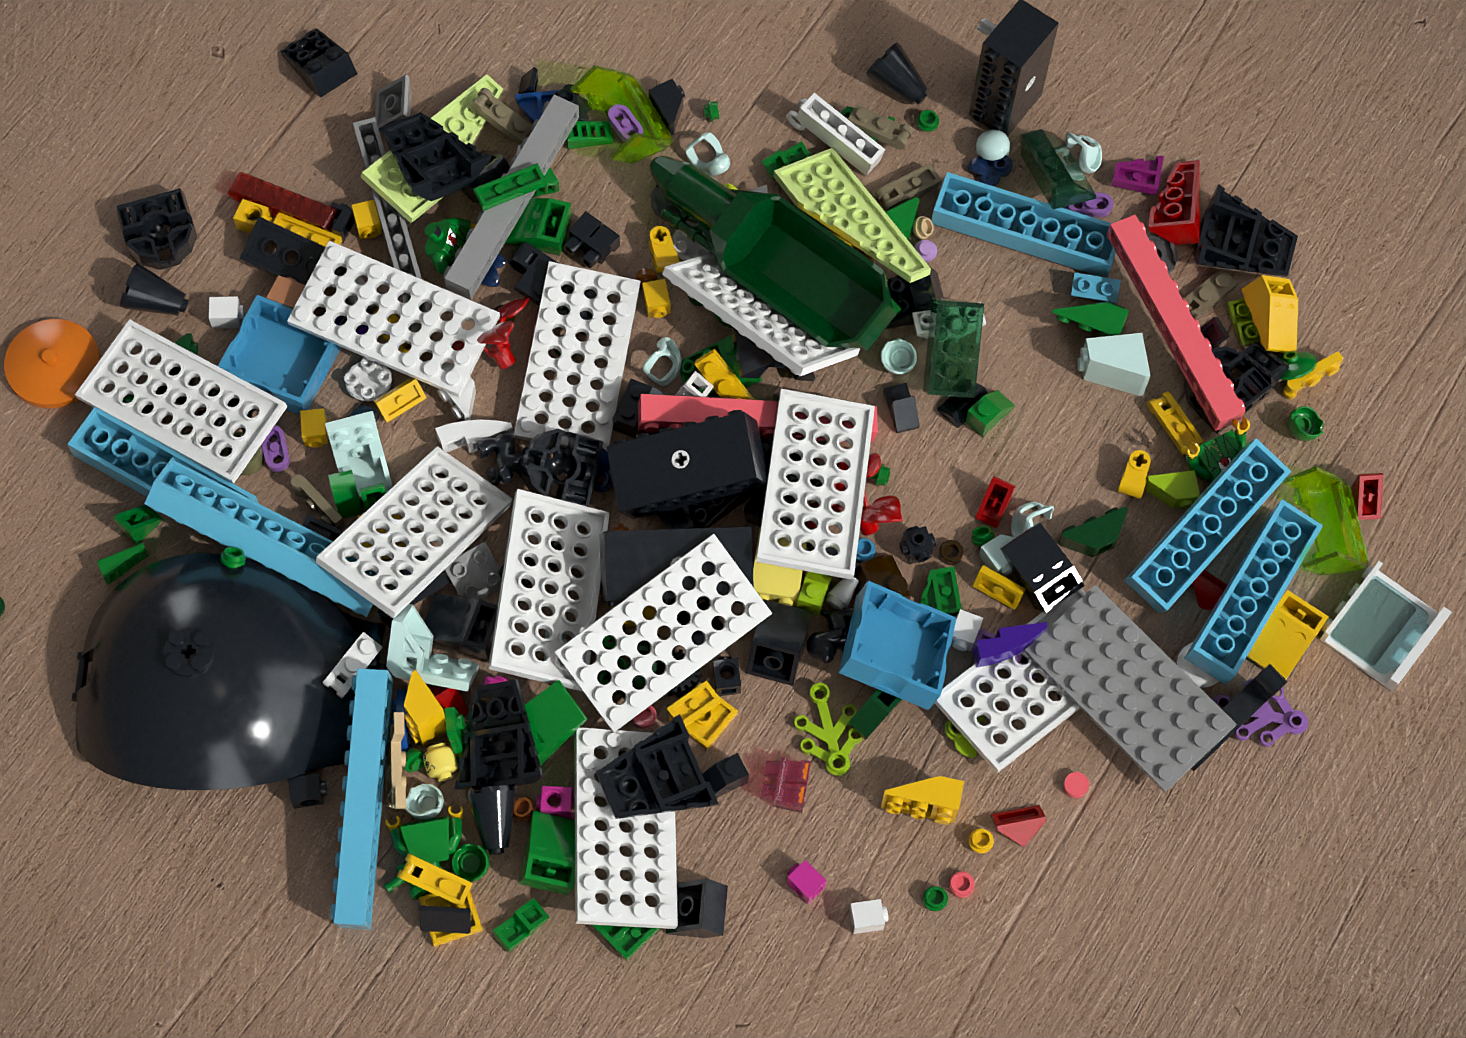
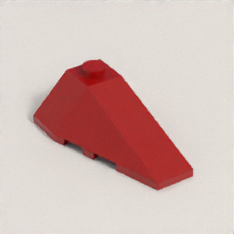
(1178, 207)

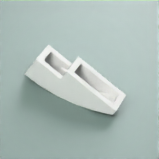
(468, 432)

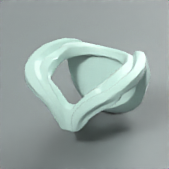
(1090, 157)
(718, 164)
(666, 348)
(1022, 522)

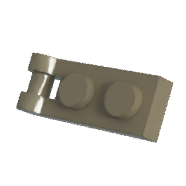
(500, 116)
(881, 127)
(909, 187)
(1210, 293)
(316, 501)

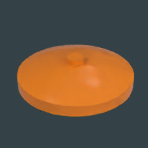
(50, 362)

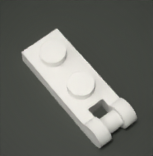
(359, 657)

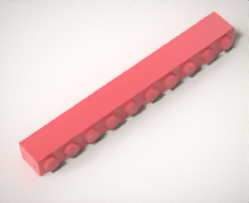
(1175, 322)
(672, 411)

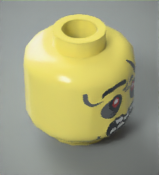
(440, 762)

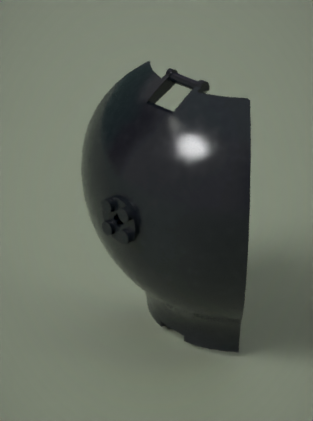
(244, 701)

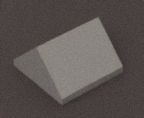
(393, 102)

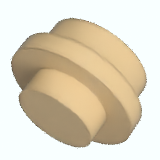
(922, 227)

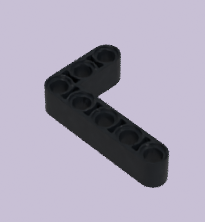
(1248, 701)

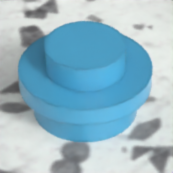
(865, 550)

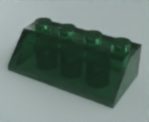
(1055, 169)
(953, 347)

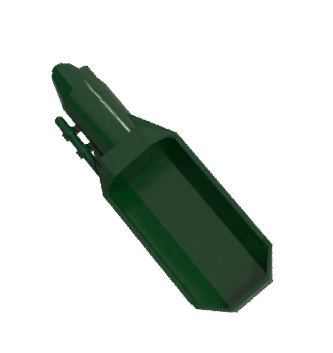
(780, 256)

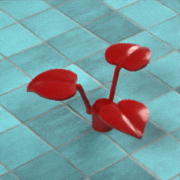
(499, 335)
(882, 510)

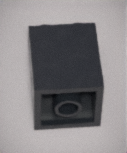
(779, 643)

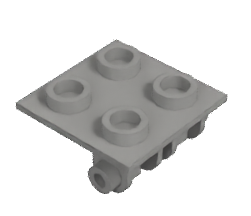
(475, 573)

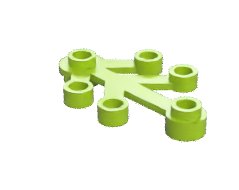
(829, 733)

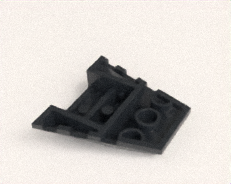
(431, 158)
(1242, 238)
(756, 361)
(498, 740)
(656, 776)

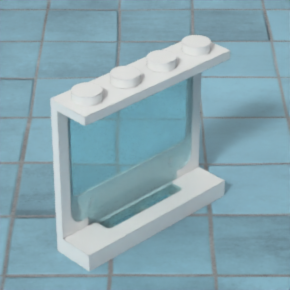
(1382, 627)

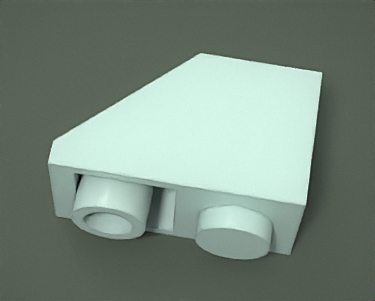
(993, 556)

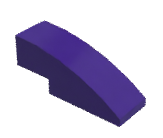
(1007, 643)

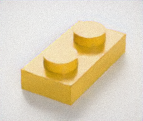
(400, 399)
(999, 587)
(695, 704)

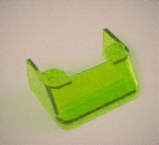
(612, 87)
(1331, 504)

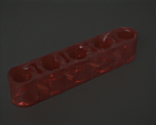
(282, 201)

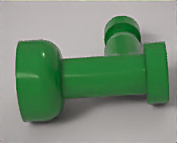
(414, 892)

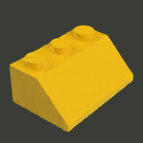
(423, 712)

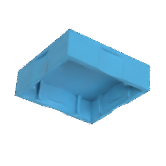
(279, 356)
(897, 645)

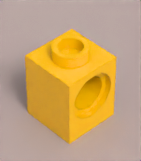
(247, 211)
(367, 219)
(656, 298)
(314, 428)

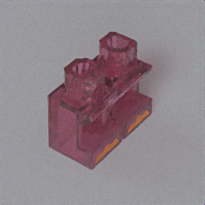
(790, 786)

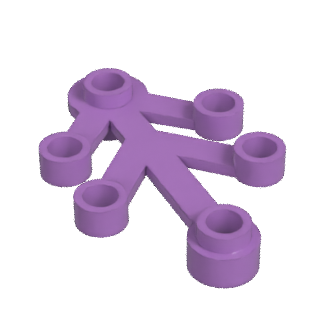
(1267, 715)

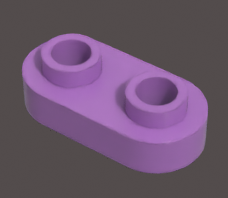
(627, 125)
(1090, 207)
(276, 450)

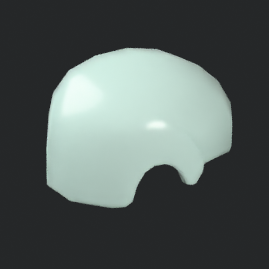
(993, 145)
(898, 356)
(424, 802)

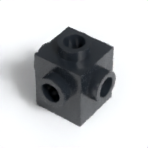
(913, 549)

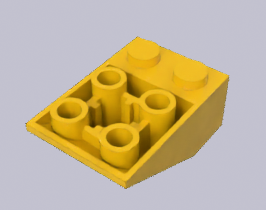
(1273, 312)
(1287, 634)
(929, 798)

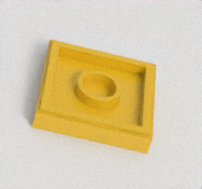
(712, 724)
(440, 938)

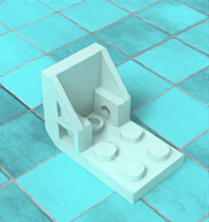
(359, 449)
(405, 654)

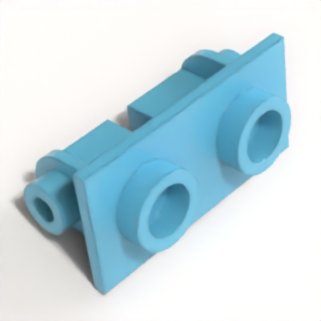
(1095, 287)

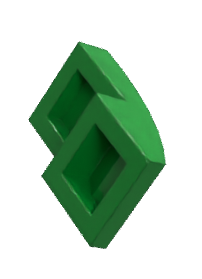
(785, 158)
(345, 494)
(520, 925)

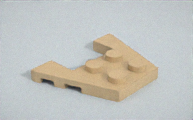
(395, 759)

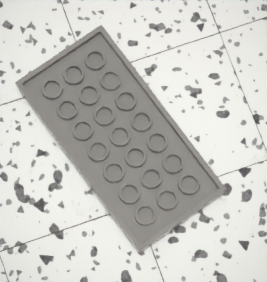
(1130, 688)

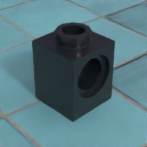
(727, 686)
(307, 790)

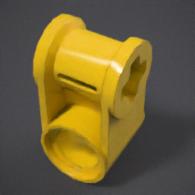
(662, 252)
(1134, 477)

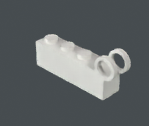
(837, 133)

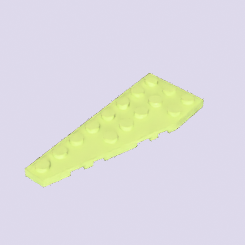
(456, 117)
(837, 199)

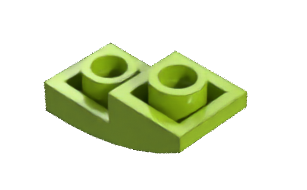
(1242, 322)

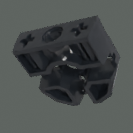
(158, 211)
(1250, 384)
(564, 461)

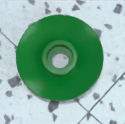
(1299, 364)

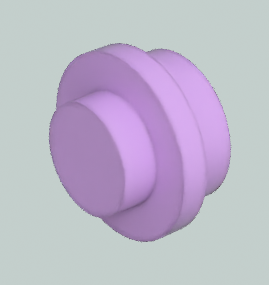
(926, 249)

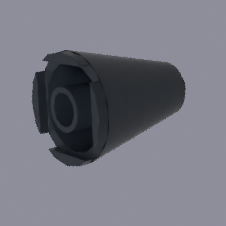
(898, 75)
(152, 294)
(493, 815)

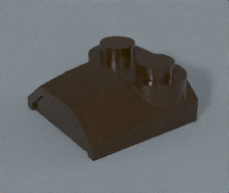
(882, 572)

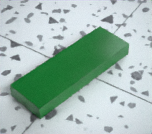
(510, 187)

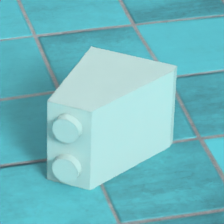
(1116, 362)

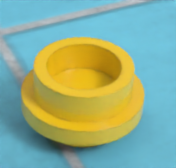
(981, 841)

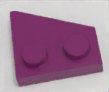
(1138, 175)

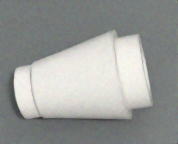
(842, 593)

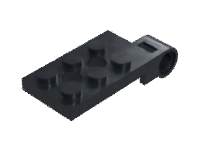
(286, 240)
(534, 266)

